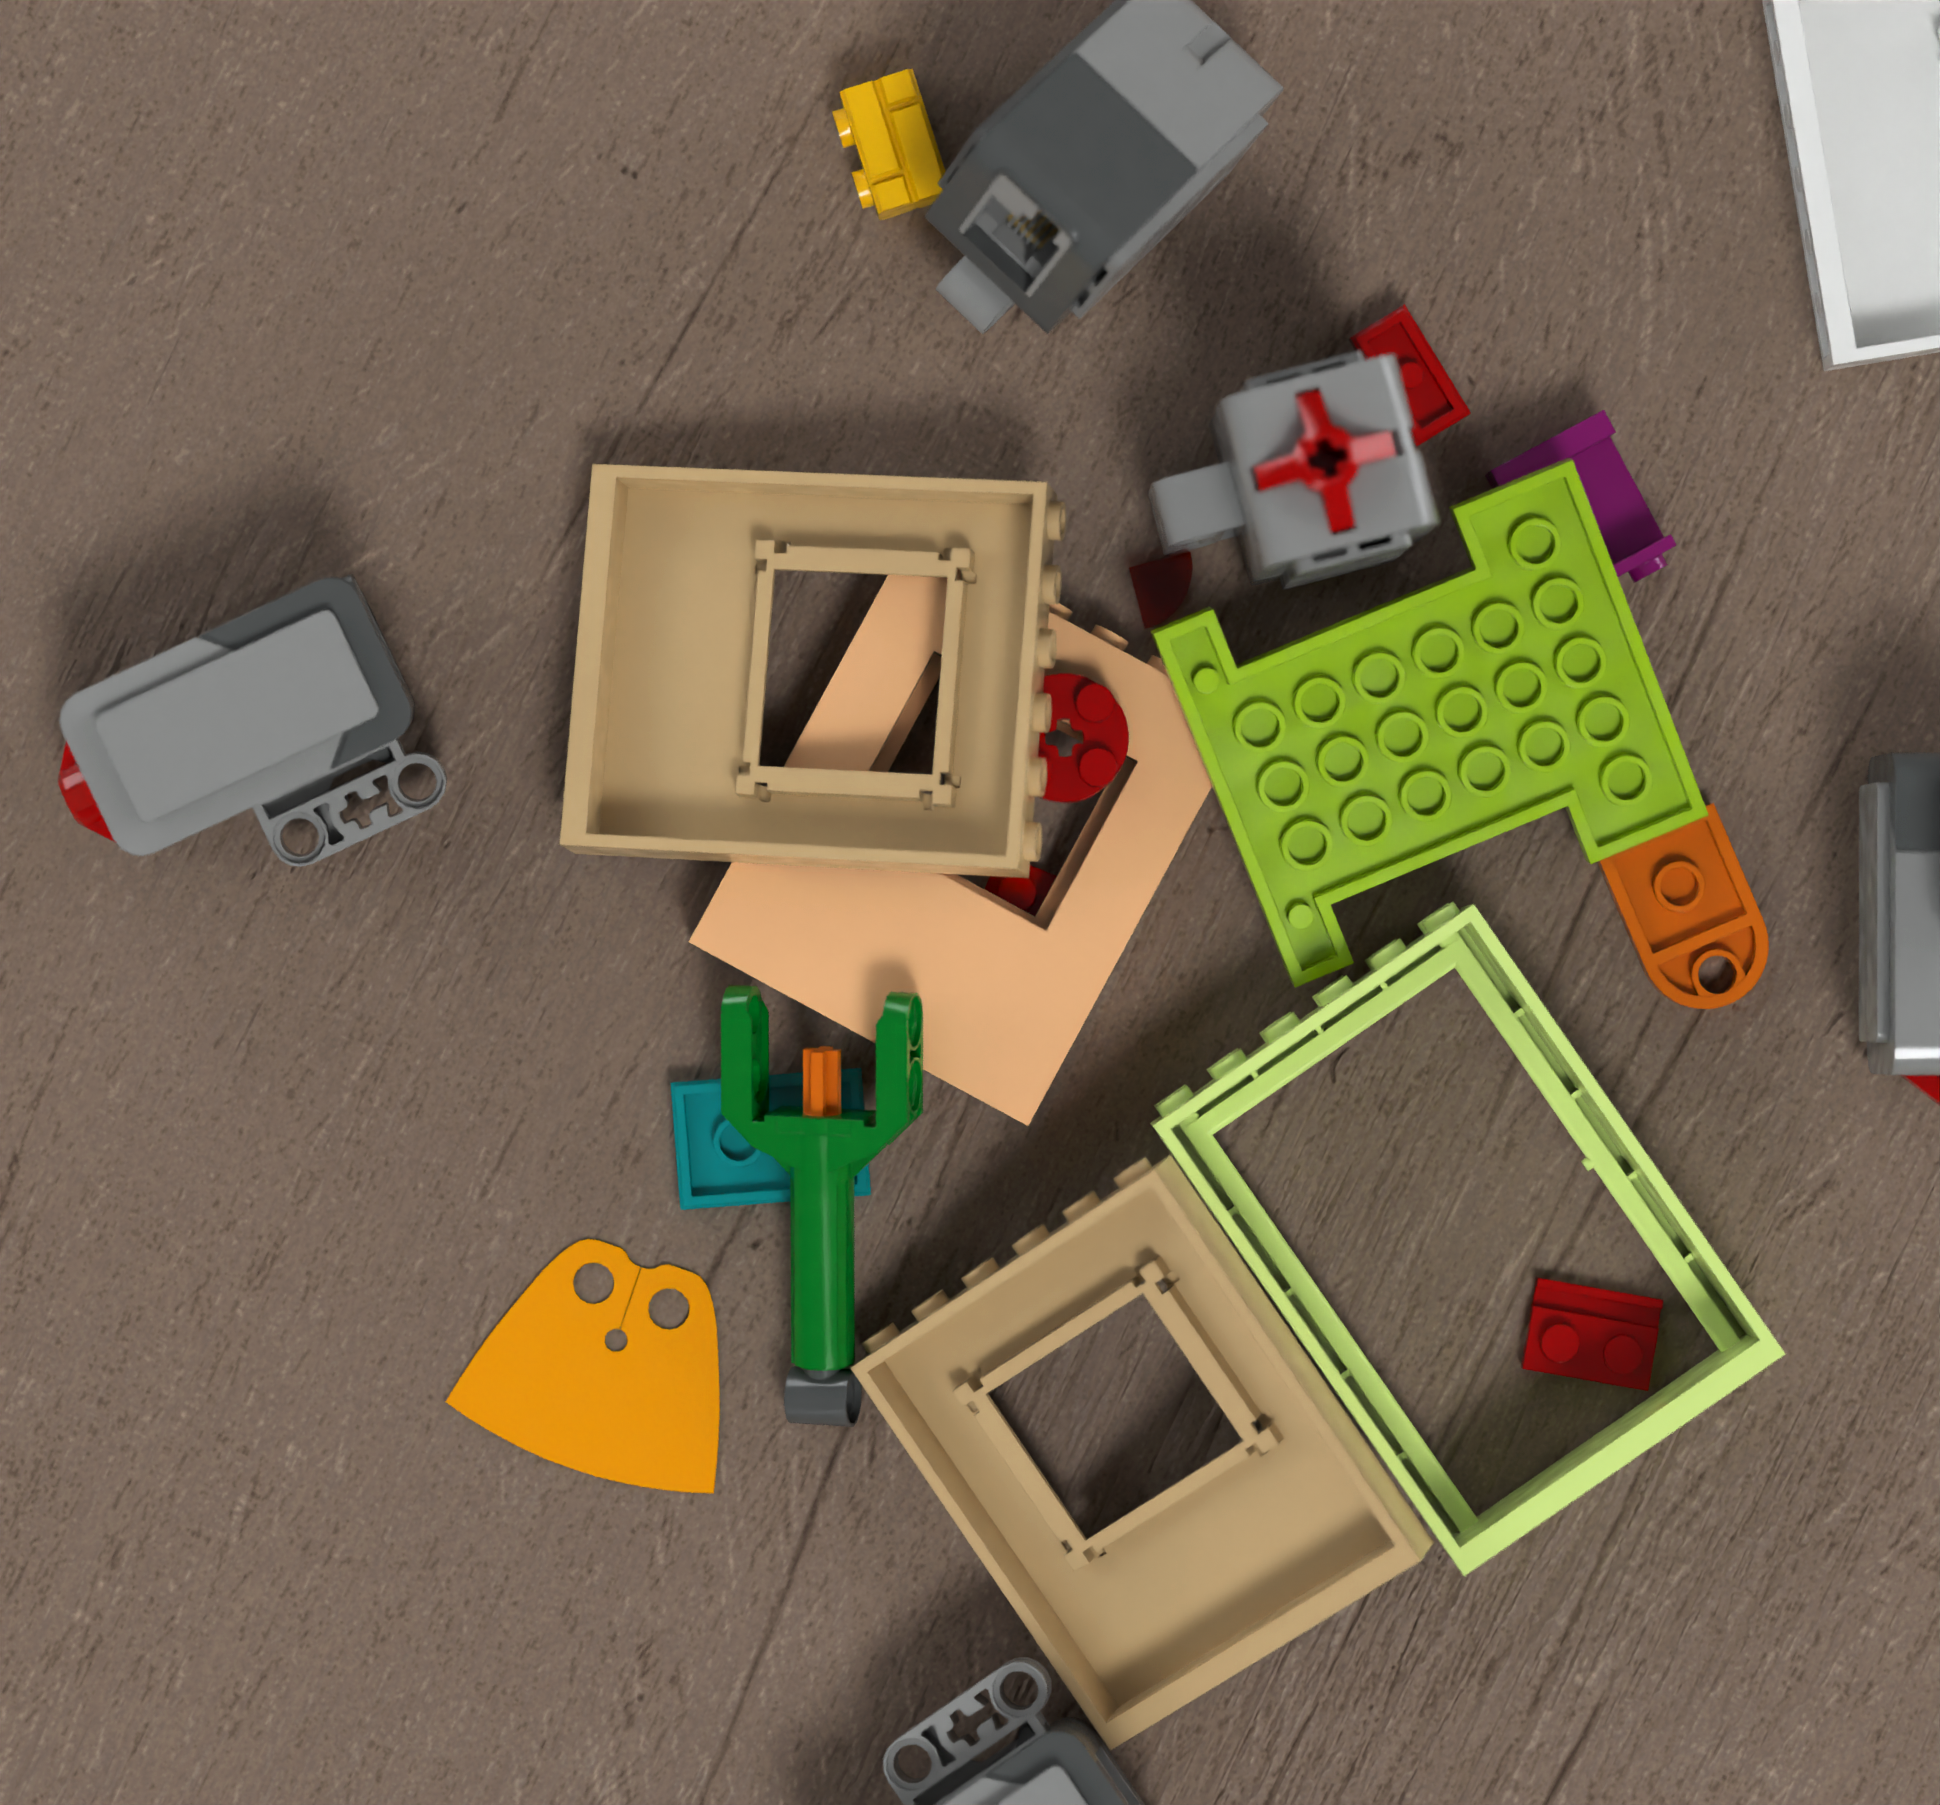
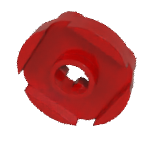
(1105, 733)

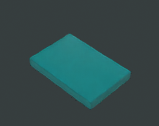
(717, 1162)

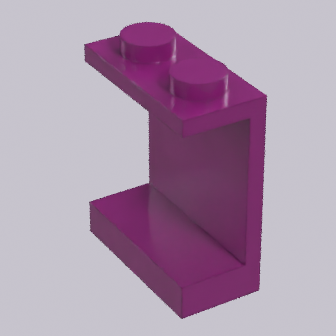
(1616, 502)

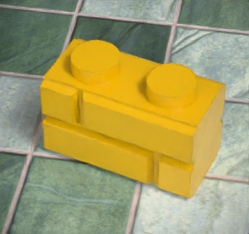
(893, 144)

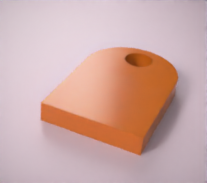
(1687, 903)

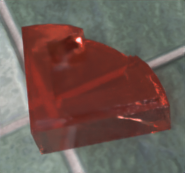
(1161, 587)

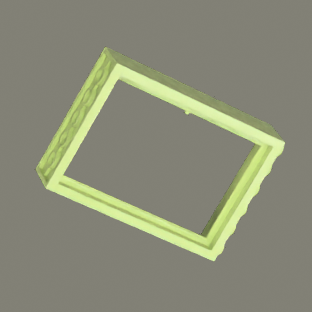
(1346, 1009)

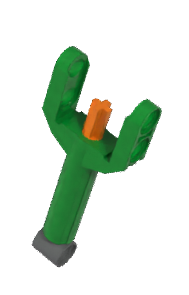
(822, 1154)

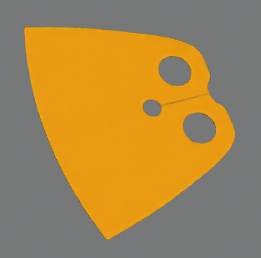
(615, 1415)

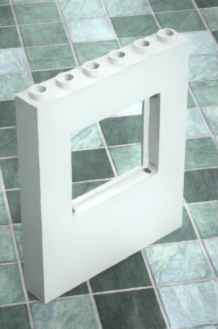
(1864, 168)

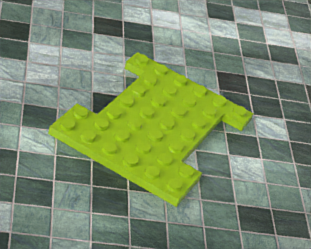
(1437, 719)

